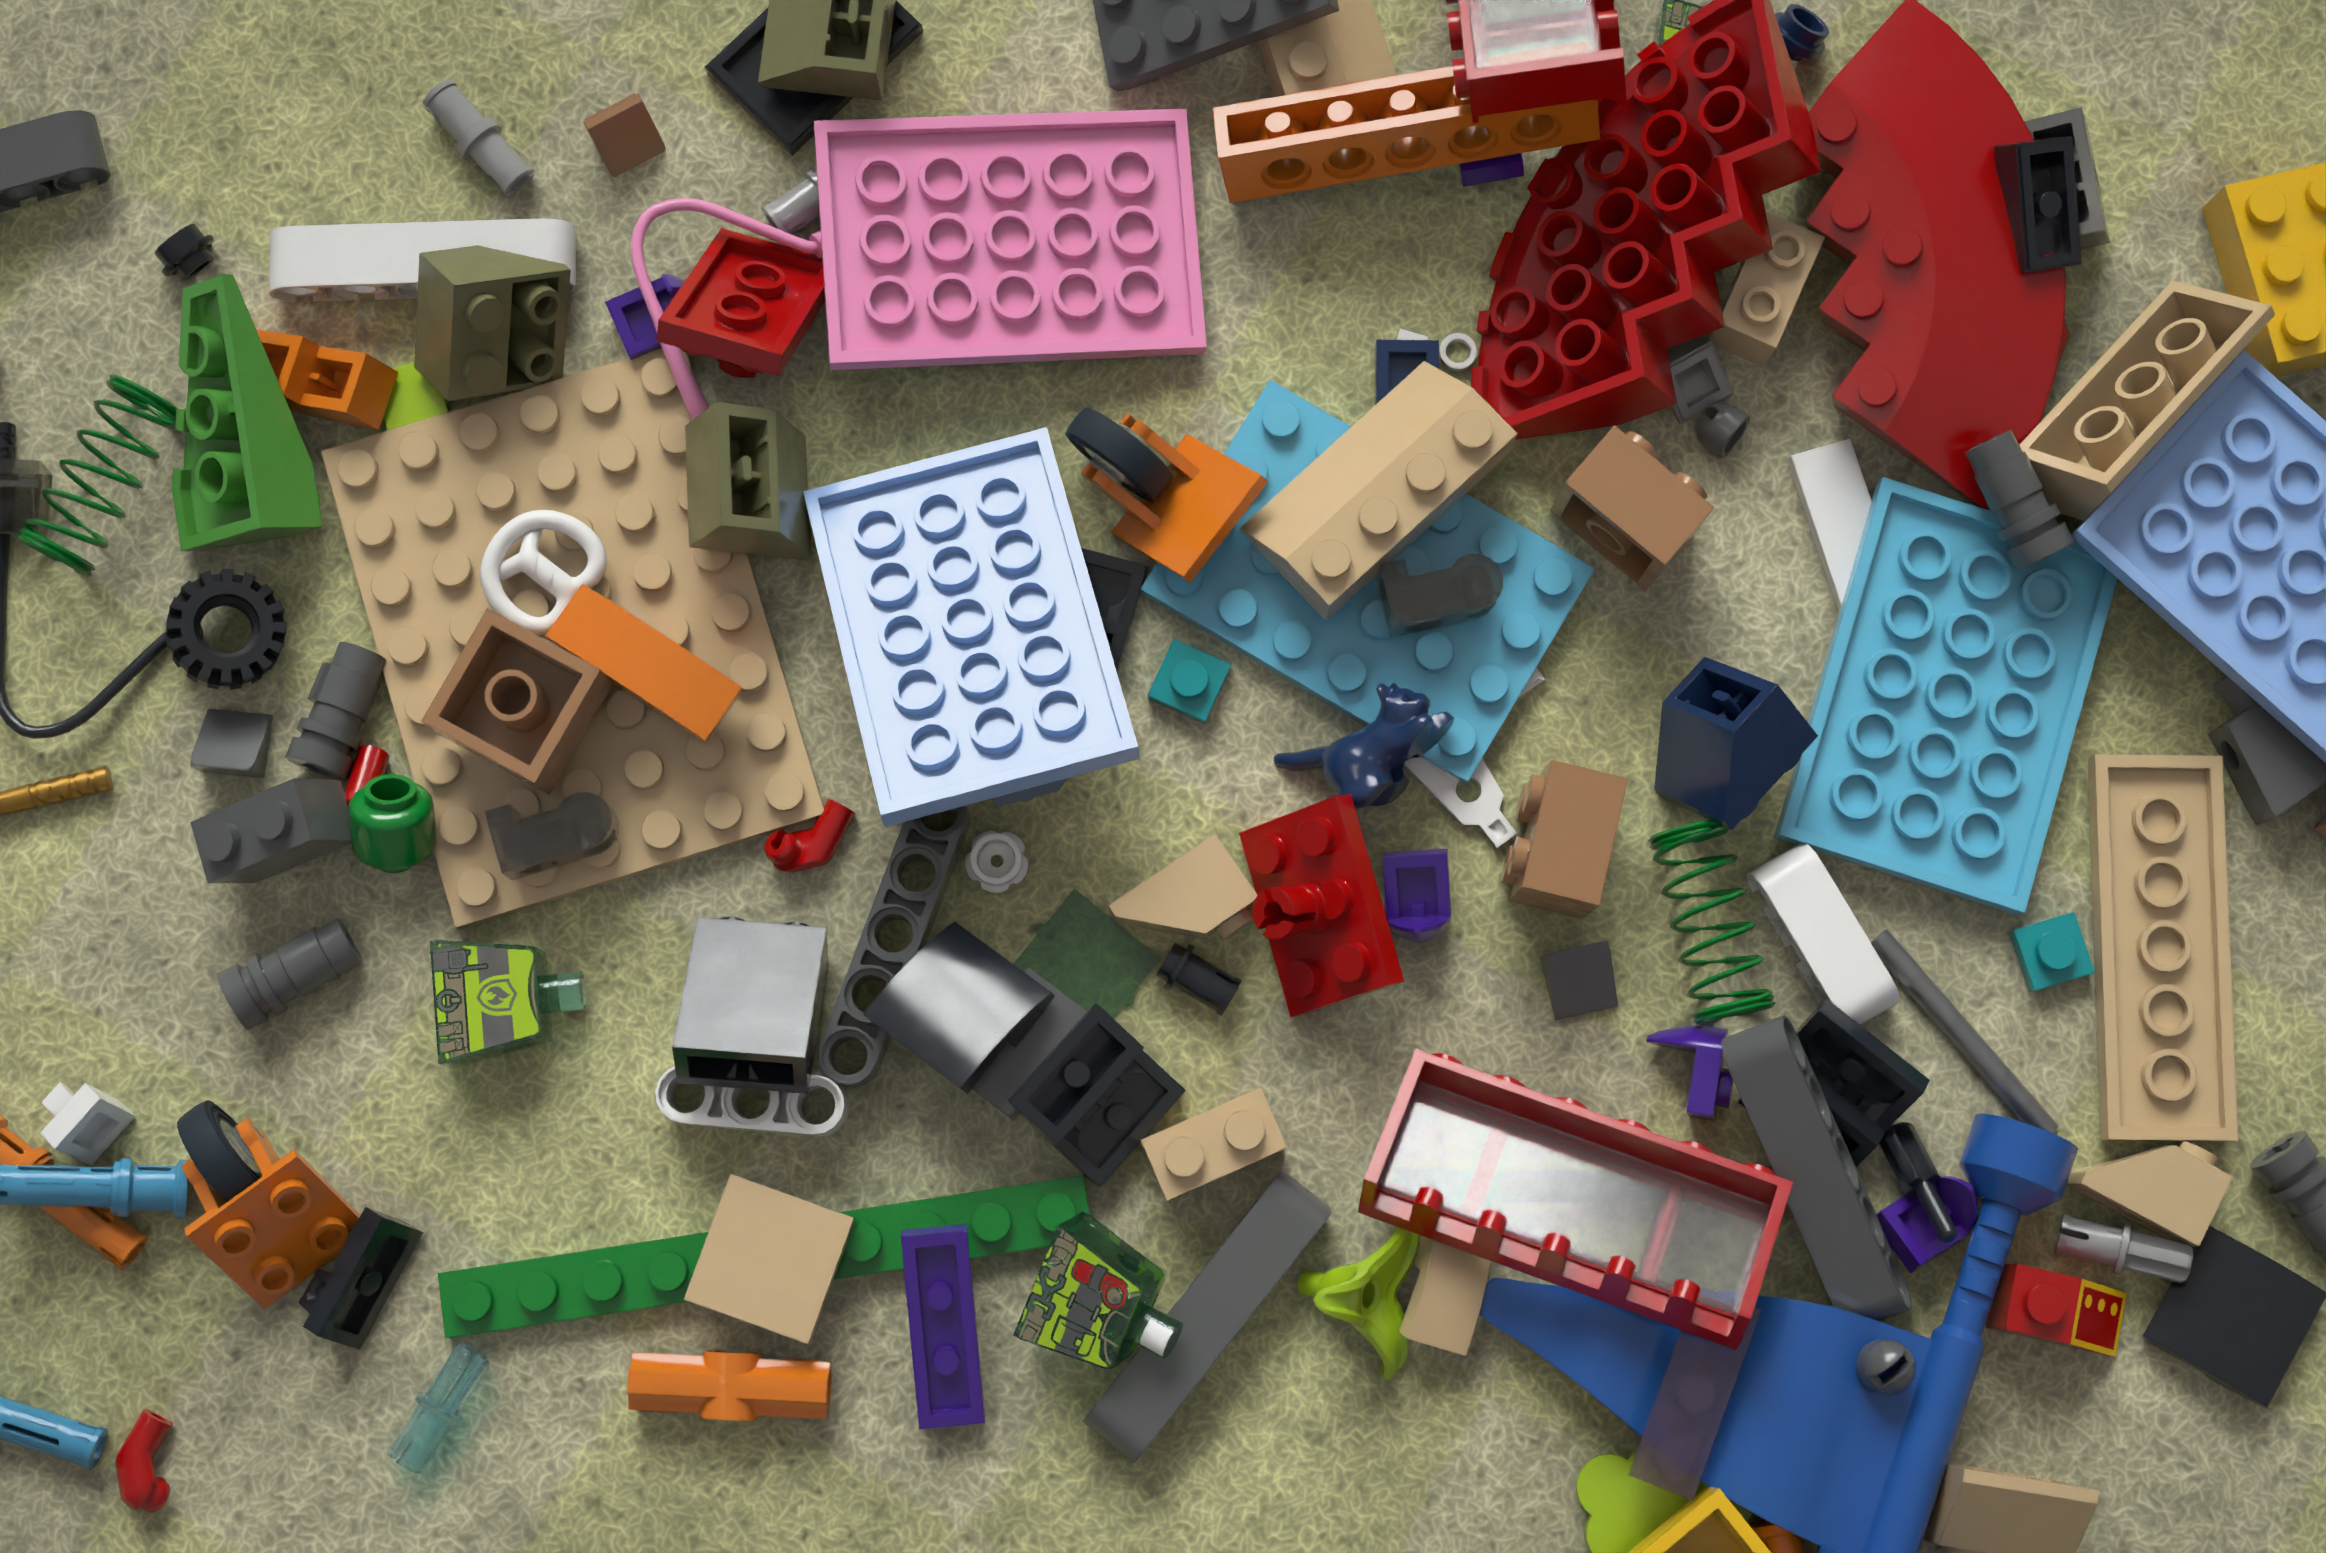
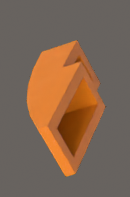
(329, 381)
(645, 663)

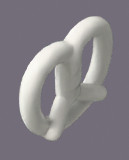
(538, 567)

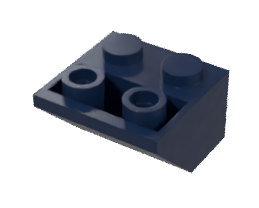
(1726, 742)

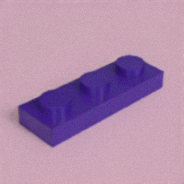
(943, 1326)

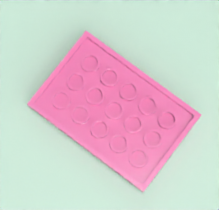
(1008, 238)

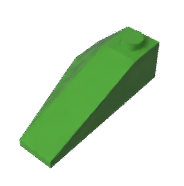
(243, 452)

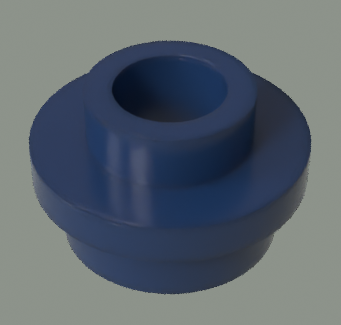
(1802, 32)

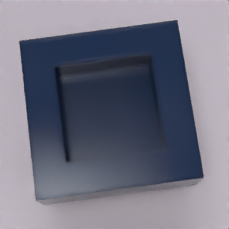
(1398, 359)

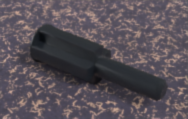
(1917, 1175)

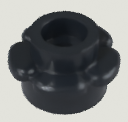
(185, 252)

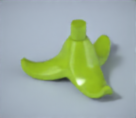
(1367, 1296)

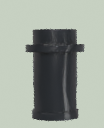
(1198, 978)

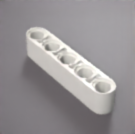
(384, 257)

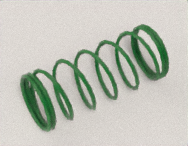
(140, 397)
(1696, 833)

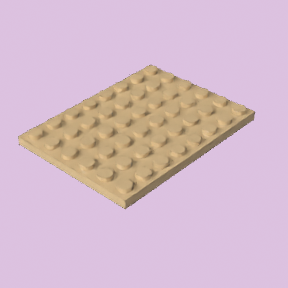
(614, 456)

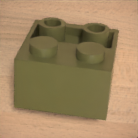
(827, 46)
(489, 321)
(747, 482)

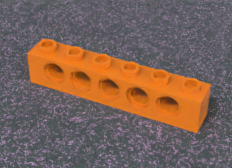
(1377, 132)

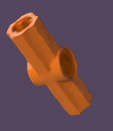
(729, 1385)

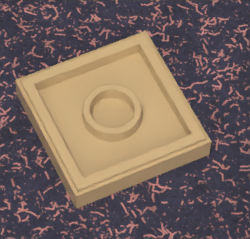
(769, 1259)

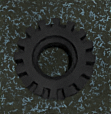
(234, 591)

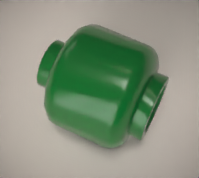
(392, 823)

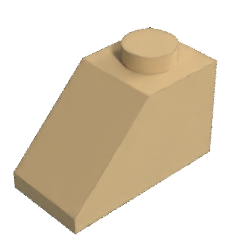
(1191, 896)
(2160, 1188)

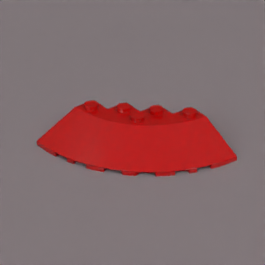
(1634, 225)
(1934, 274)

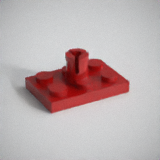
(745, 304)
(1320, 906)

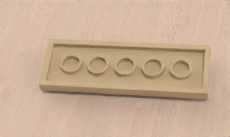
(2162, 948)

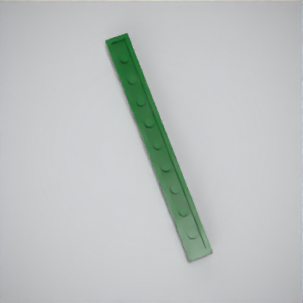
(662, 1269)

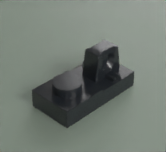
(351, 1297)

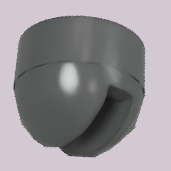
(1723, 429)
(1880, 1356)

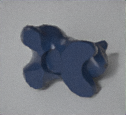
(1373, 758)

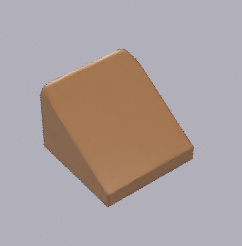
(624, 135)

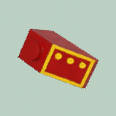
(2057, 1309)

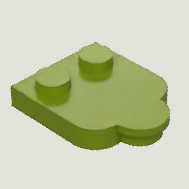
(1623, 1507)

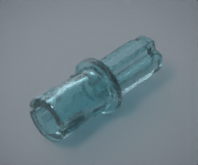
(439, 1408)

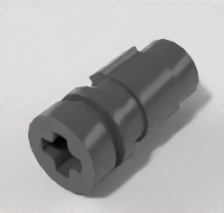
(2017, 500)
(341, 703)
(288, 972)
(2297, 1181)

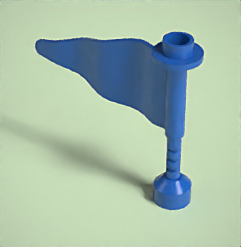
(1800, 1426)

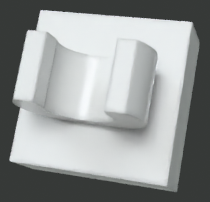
(84, 1121)

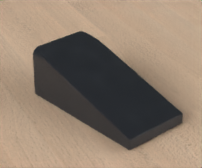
(2041, 201)

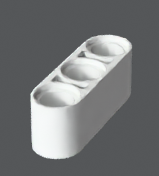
(1824, 933)
(782, 1116)

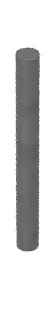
(1961, 1033)

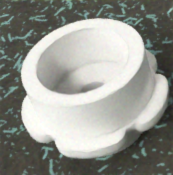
(987, 846)

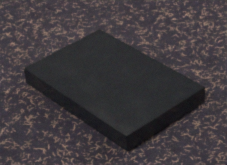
(788, 113)

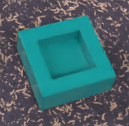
(1189, 681)
(2051, 952)

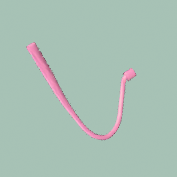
(685, 381)

